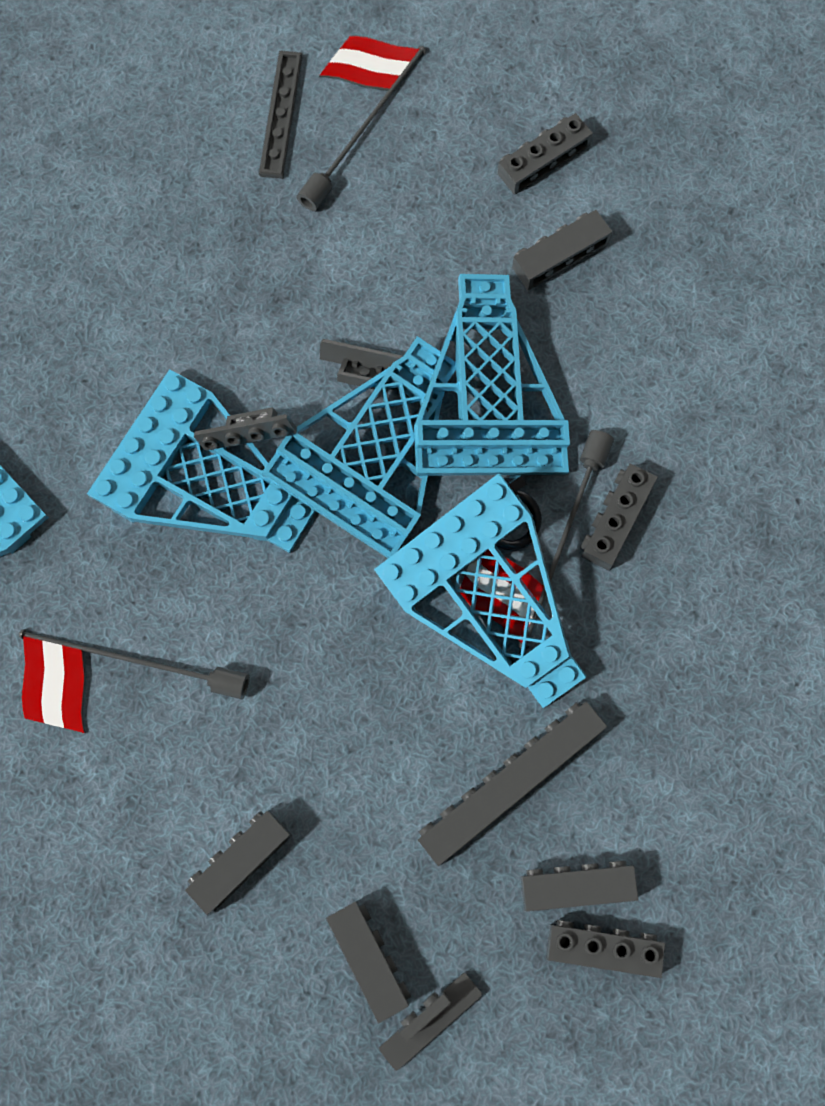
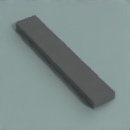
(280, 115)

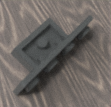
(356, 362)
(246, 428)
(424, 1026)

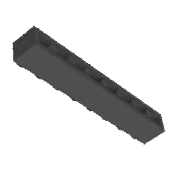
(512, 783)

